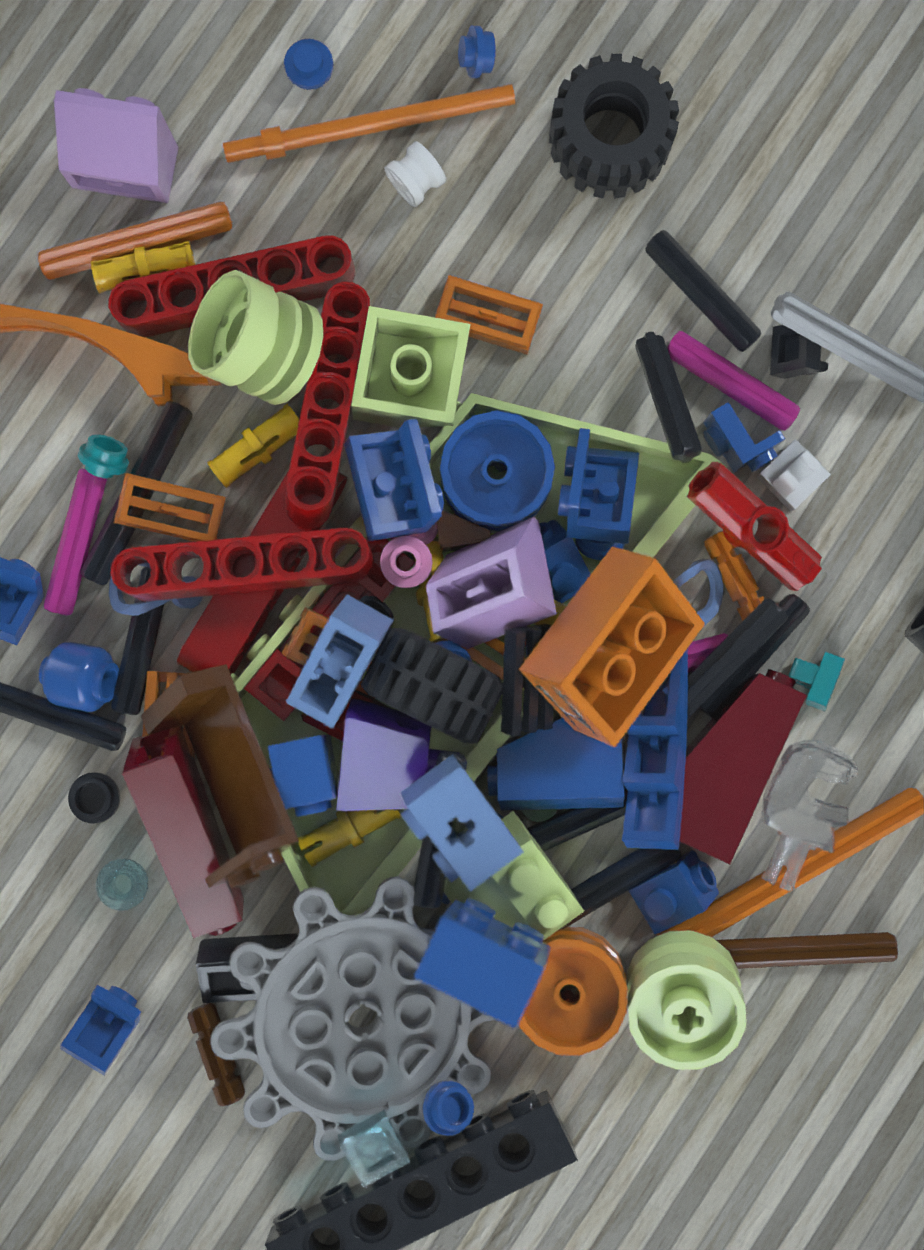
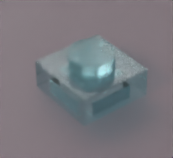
(373, 1148)

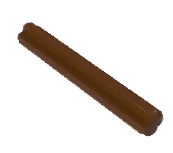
(812, 950)

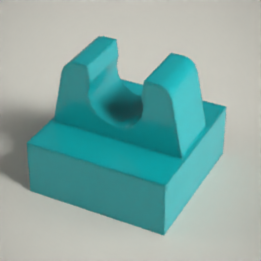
(818, 679)

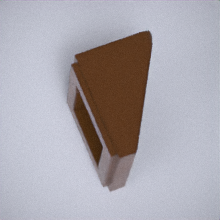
(458, 532)

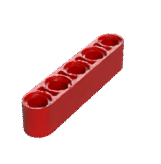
(162, 288)
(323, 425)
(218, 561)
(235, 619)

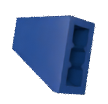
(557, 771)

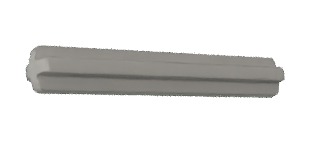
(849, 344)

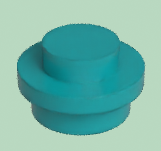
(104, 456)

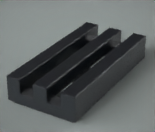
(536, 709)

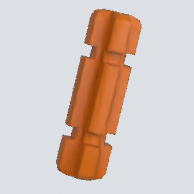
(735, 573)

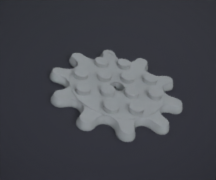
(303, 1033)

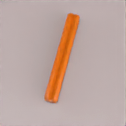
(151, 234)

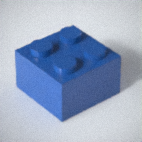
(484, 961)

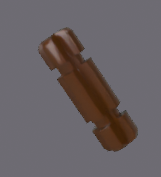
(228, 1086)

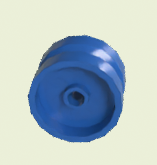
(510, 446)

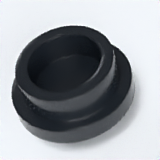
(94, 797)

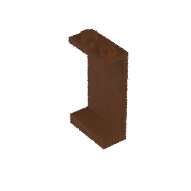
(232, 767)

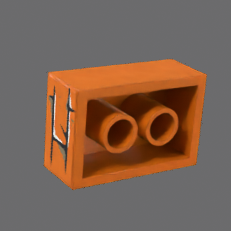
(613, 645)

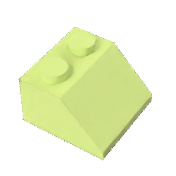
(409, 369)
(525, 889)

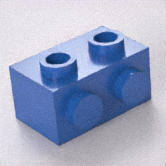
(305, 774)

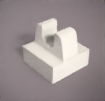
(793, 475)

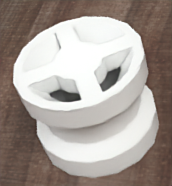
(415, 174)

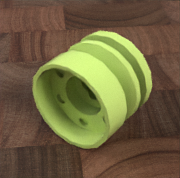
(255, 338)

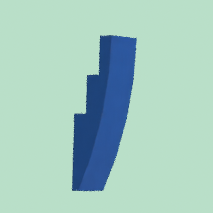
(657, 765)

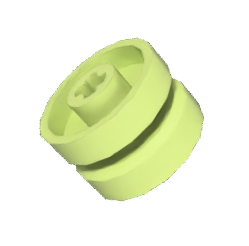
(685, 1000)

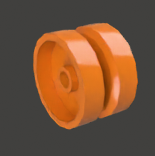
(583, 1021)

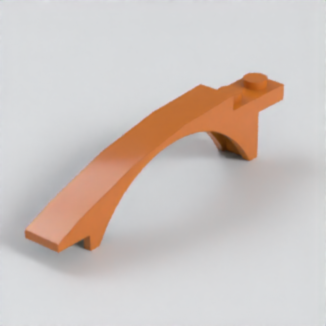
(151, 362)

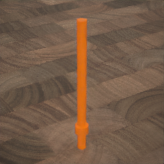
(275, 142)

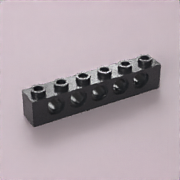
(453, 1194)

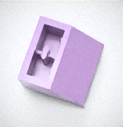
(114, 145)
(492, 587)

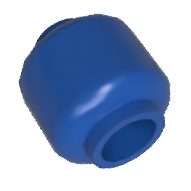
(78, 676)

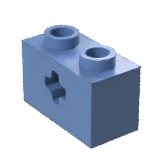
(339, 660)
(478, 849)

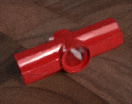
(736, 510)

